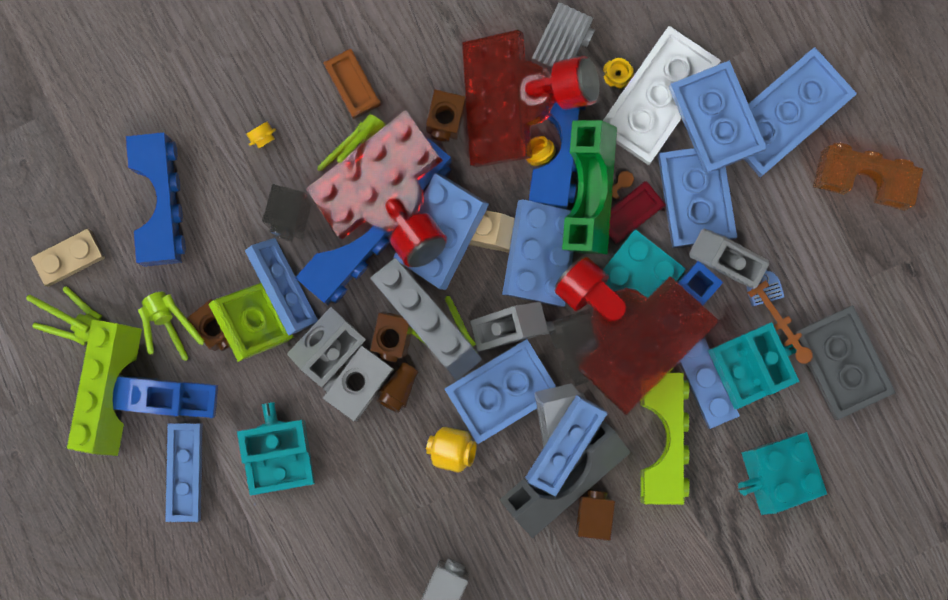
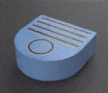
(773, 291)

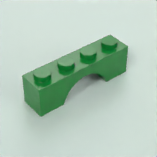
(594, 155)

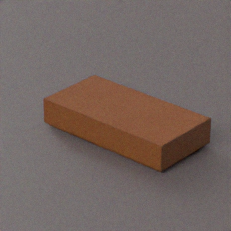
(352, 83)

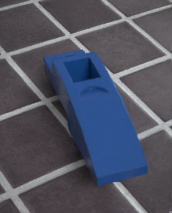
(165, 397)

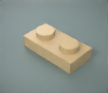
(68, 257)

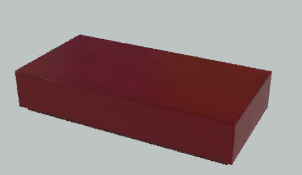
(633, 211)

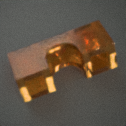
(895, 180)

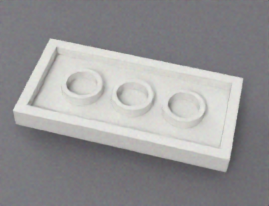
(646, 109)

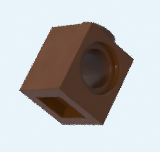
(445, 102)
(200, 320)
(391, 321)
(595, 516)

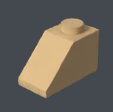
(494, 232)

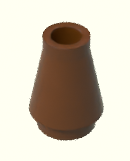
(397, 389)

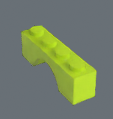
(94, 421)
(664, 479)

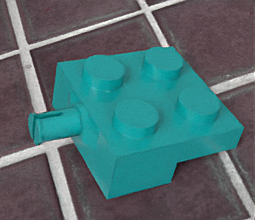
(641, 266)
(754, 365)
(276, 454)
(782, 474)

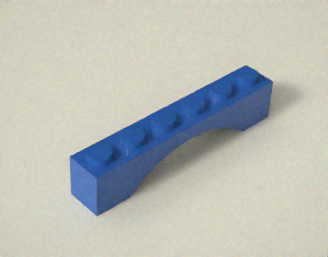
(332, 270)

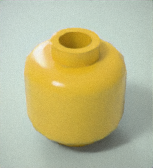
(451, 449)

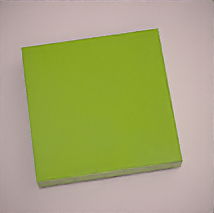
(249, 321)

